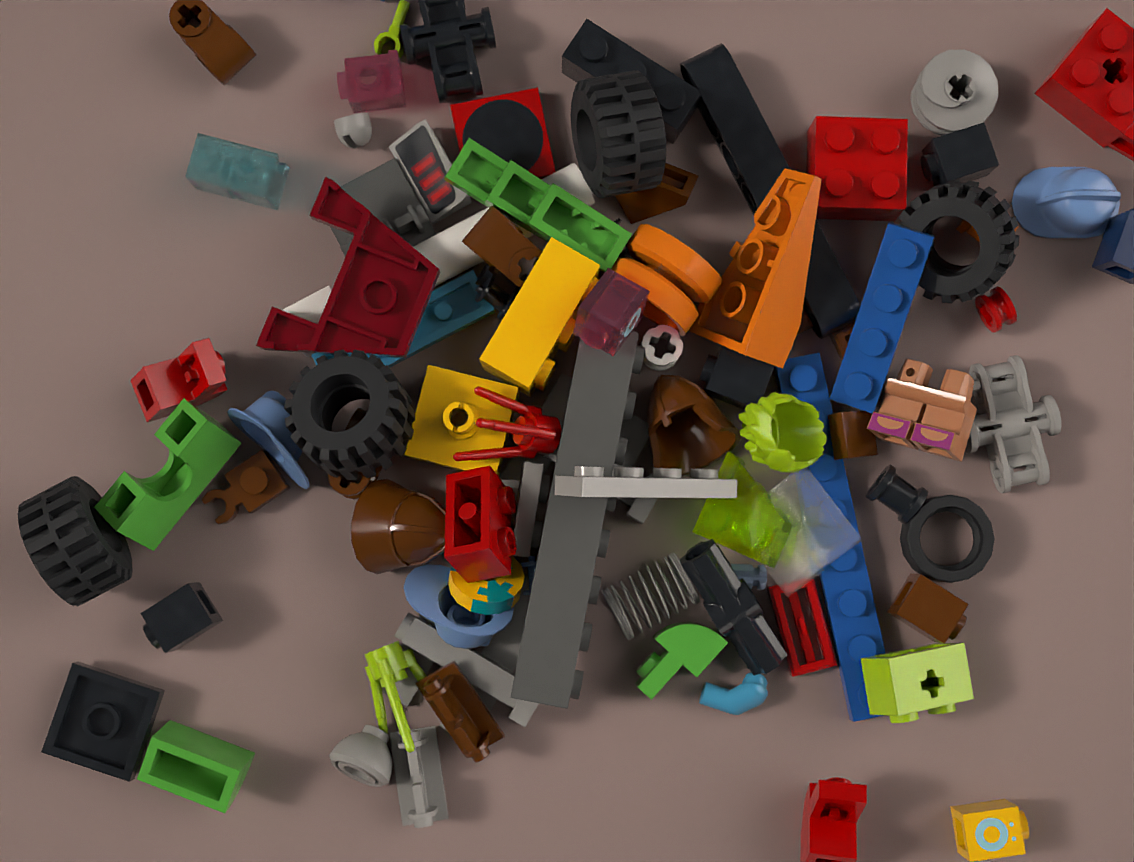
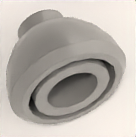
(364, 757)

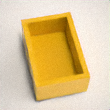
(541, 319)

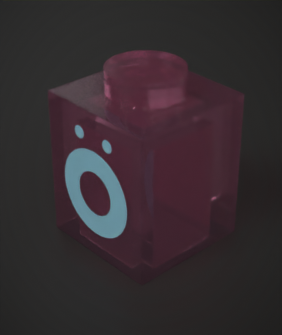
(610, 312)

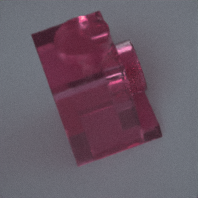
(383, 93)

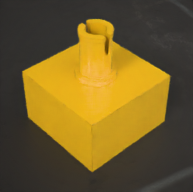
(448, 419)

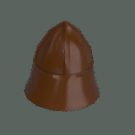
(687, 426)
(396, 527)

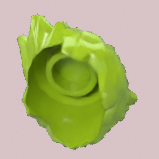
(783, 432)

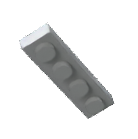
(631, 483)

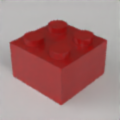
(859, 167)

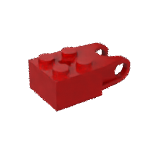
(1083, 95)

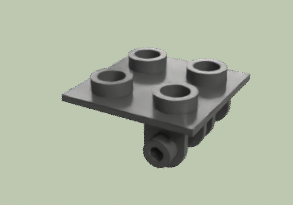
(391, 201)

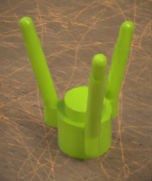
(383, 670)

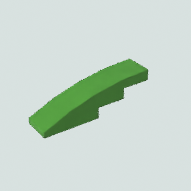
(537, 205)

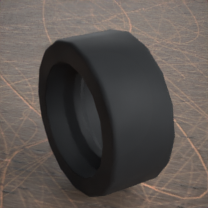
(982, 539)

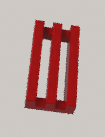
(785, 635)

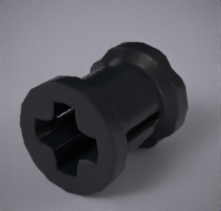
(897, 494)

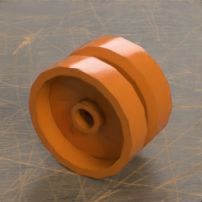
(671, 274)

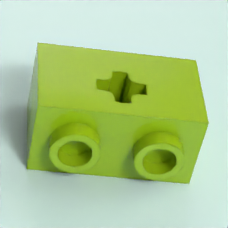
(917, 680)

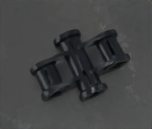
(450, 42)

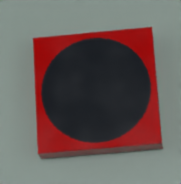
(508, 126)

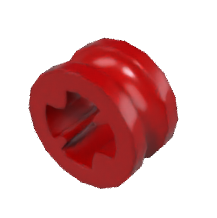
(996, 309)

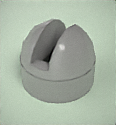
(354, 130)

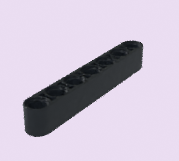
(756, 165)

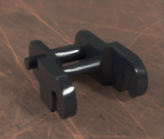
(485, 283)

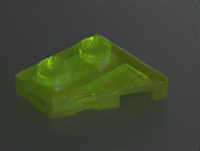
(747, 522)

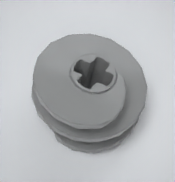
(957, 70)

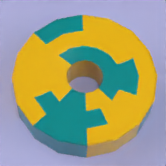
(488, 596)

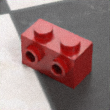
(479, 524)

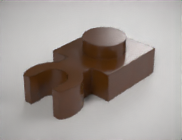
(252, 485)

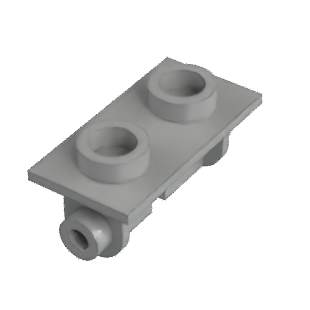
(419, 778)

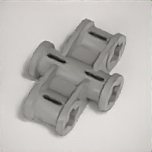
(1012, 440)

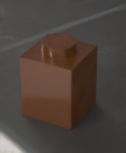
(929, 609)

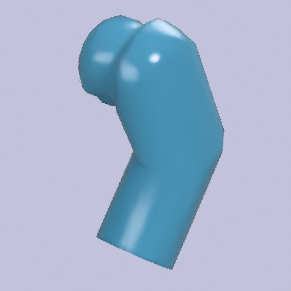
(737, 700)

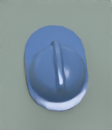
(1065, 202)
(267, 427)
(430, 596)

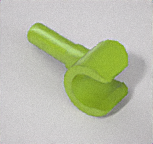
(394, 30)

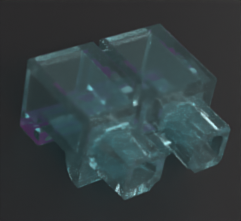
(237, 171)

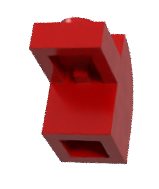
(193, 375)
(831, 820)

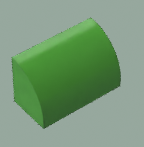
(195, 766)

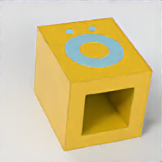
(989, 830)

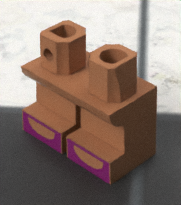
(925, 416)

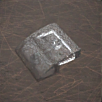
(817, 534)

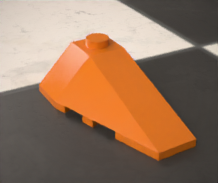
(765, 283)

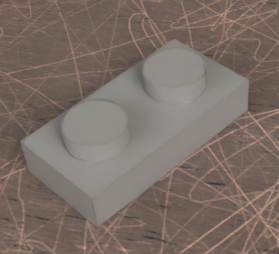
(531, 490)

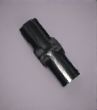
(733, 607)

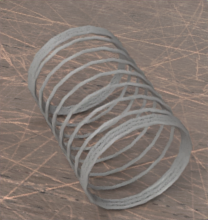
(682, 579)

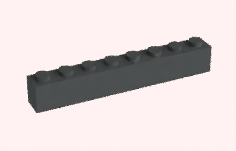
(573, 527)

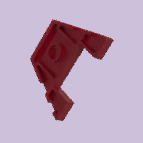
(374, 297)

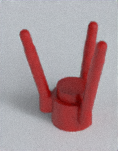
(531, 431)

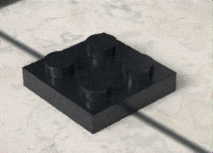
(103, 721)

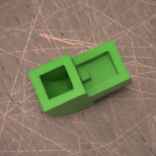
(684, 645)

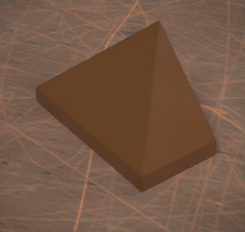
(668, 195)

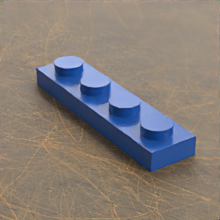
(882, 317)

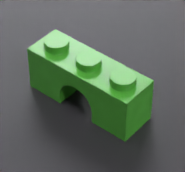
(153, 505)

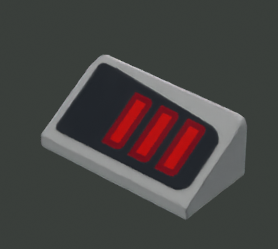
(425, 168)

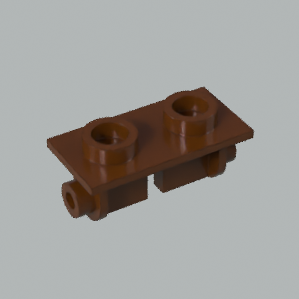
(461, 711)

